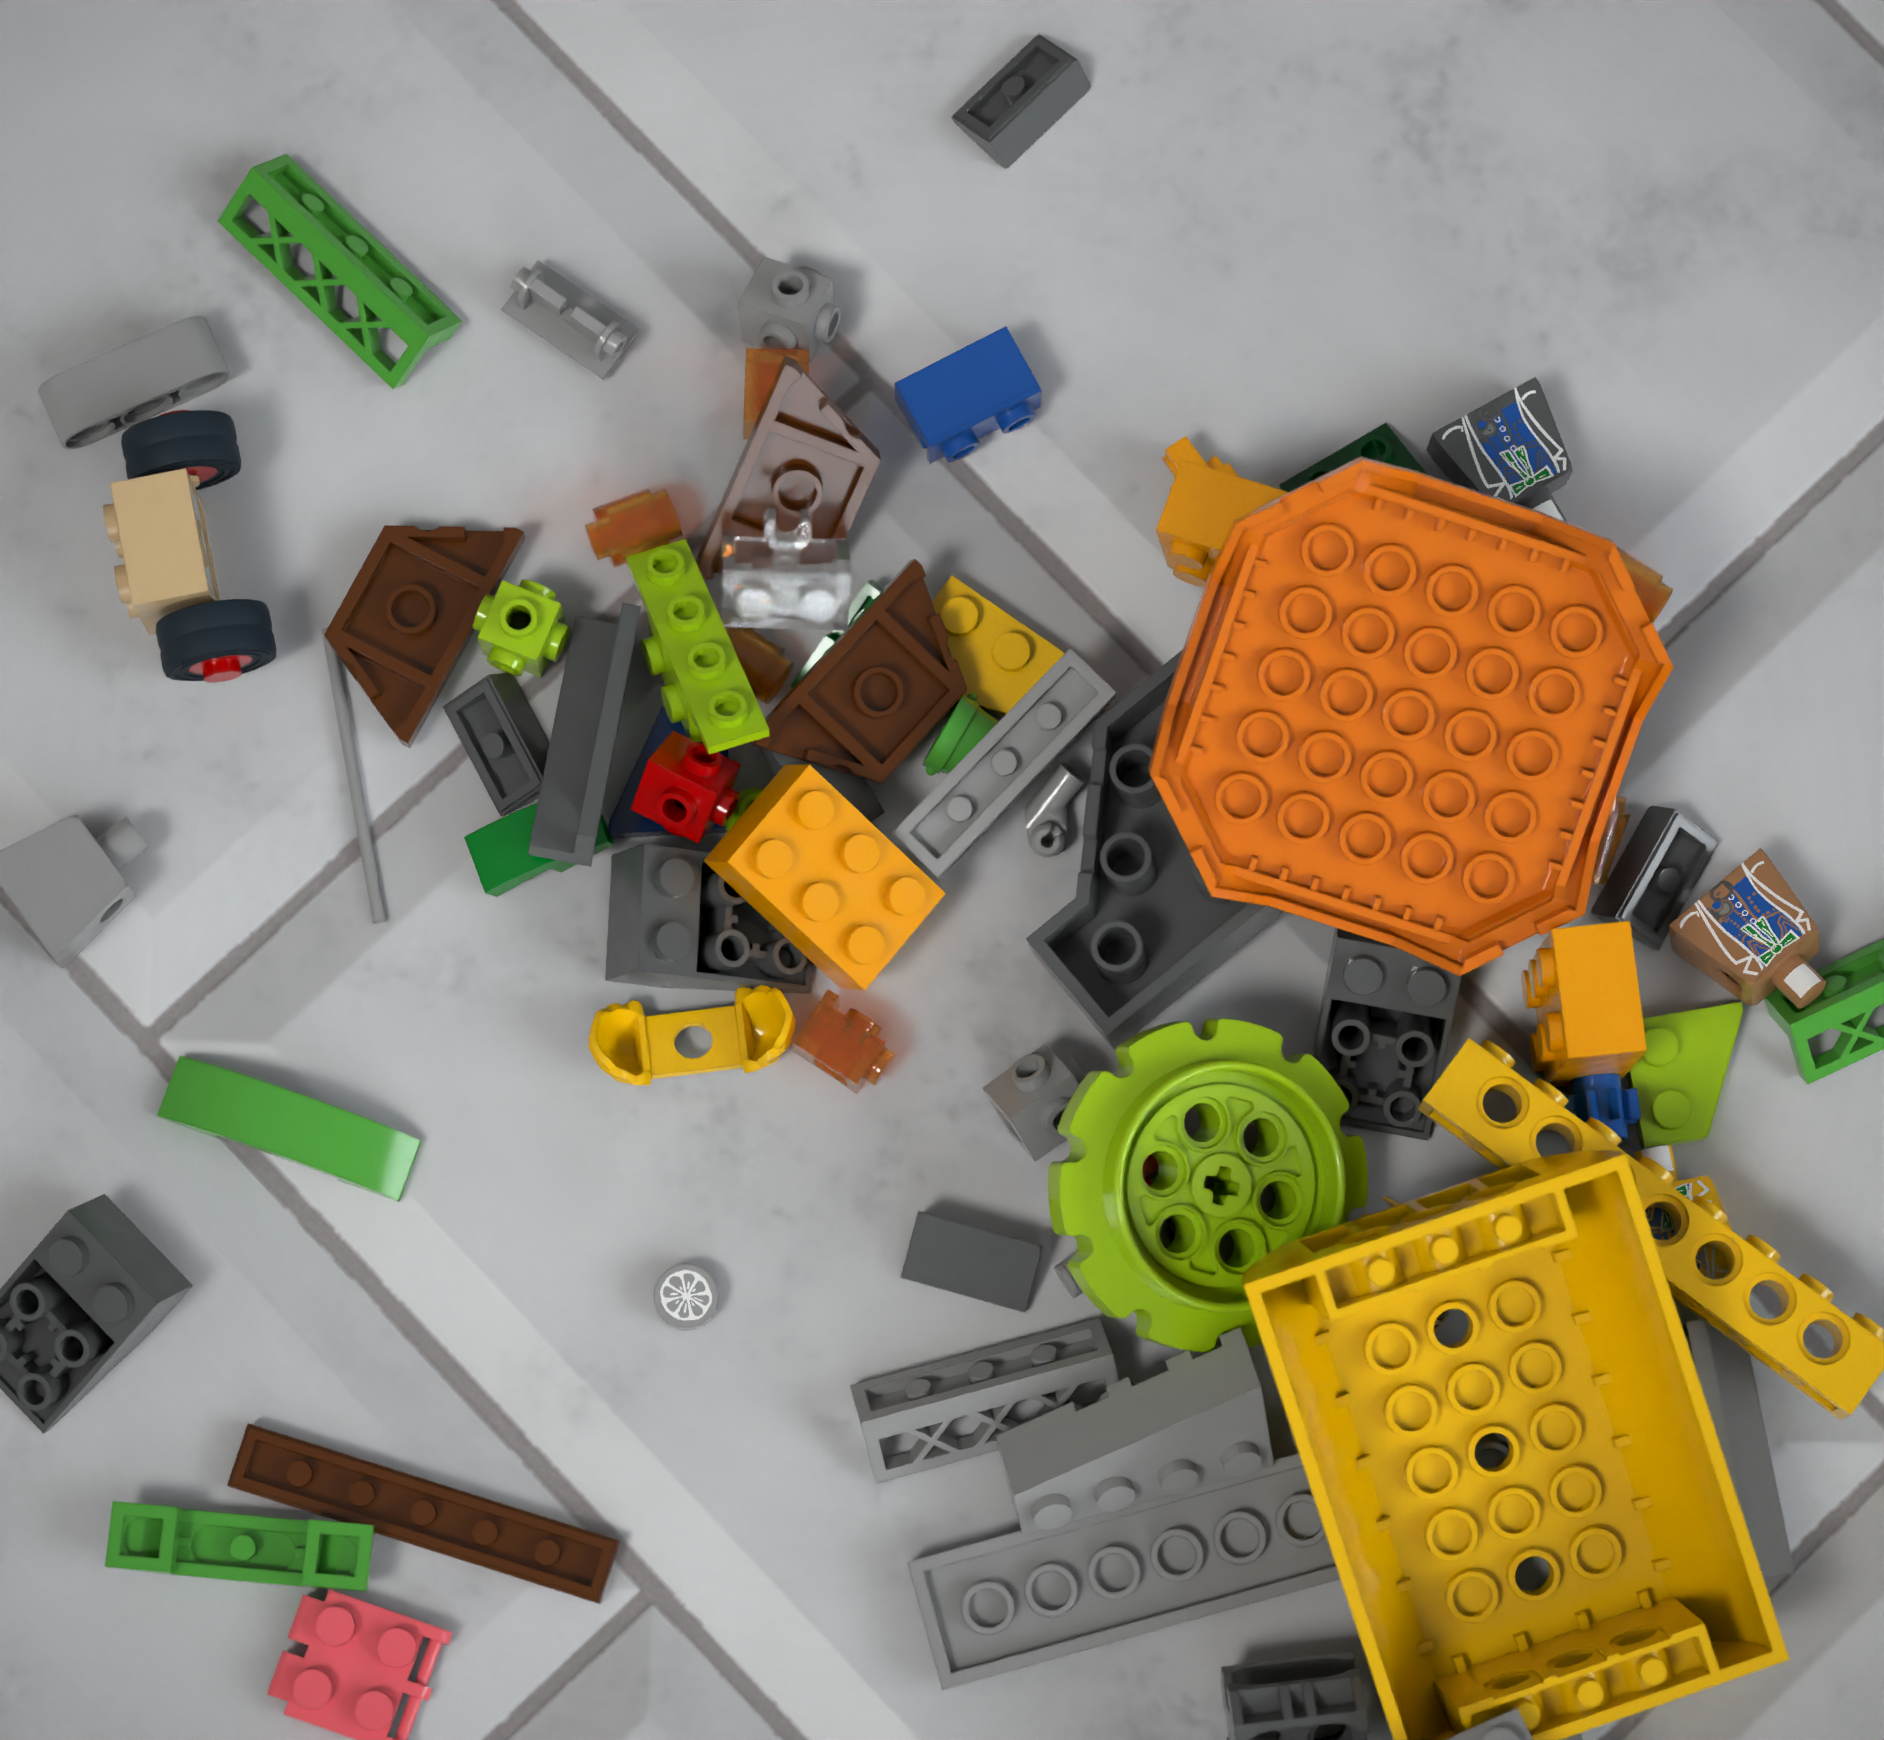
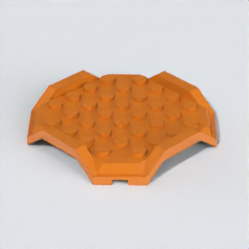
(1407, 712)

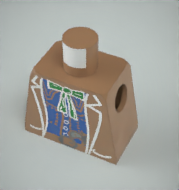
(1752, 936)

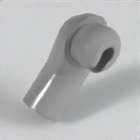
(1047, 811)

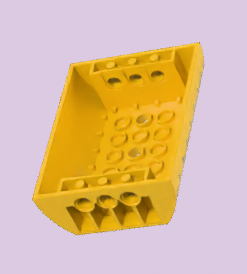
(1603, 1470)

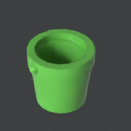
(959, 735)

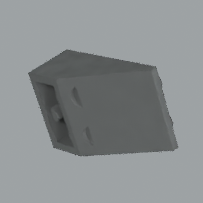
(690, 929)
(1384, 1032)
(80, 1308)

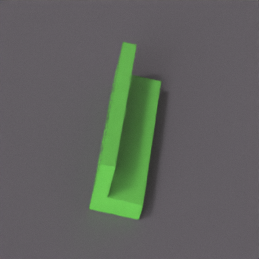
(351, 254)
(1845, 1004)

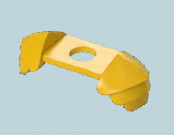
(643, 1047)

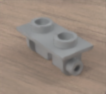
(569, 319)

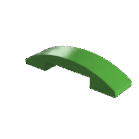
(289, 1126)
(239, 1547)

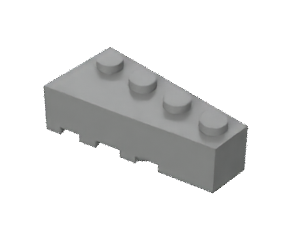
(1140, 1440)

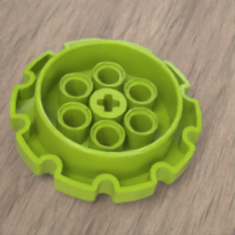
(1117, 1120)

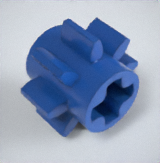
(1603, 1099)

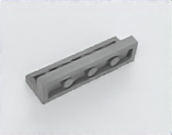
(1004, 763)
(980, 1386)
(1737, 1416)

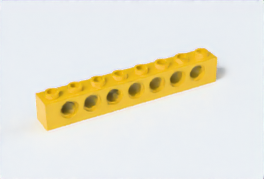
(1724, 1303)

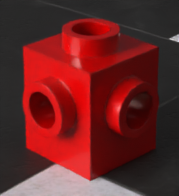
(687, 788)

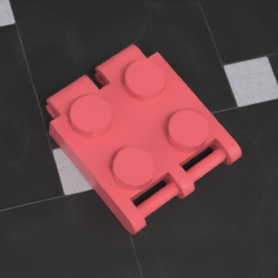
(355, 1667)

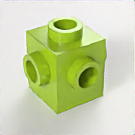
(525, 648)

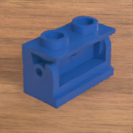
(969, 396)

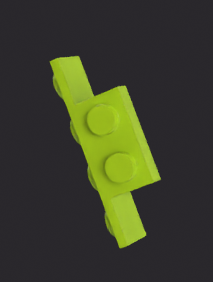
(693, 651)

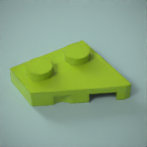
(1683, 1073)

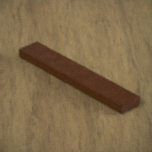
(424, 1513)

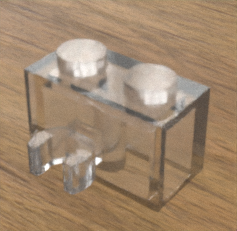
(785, 579)

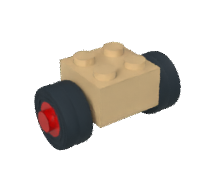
(167, 548)

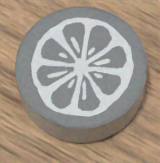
(686, 1297)

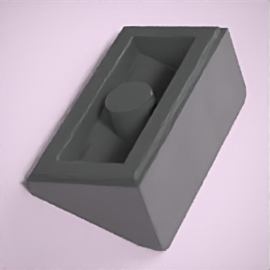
(1023, 100)
(501, 740)
(1655, 875)
(971, 1261)

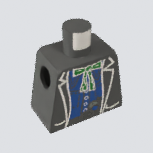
(1507, 450)

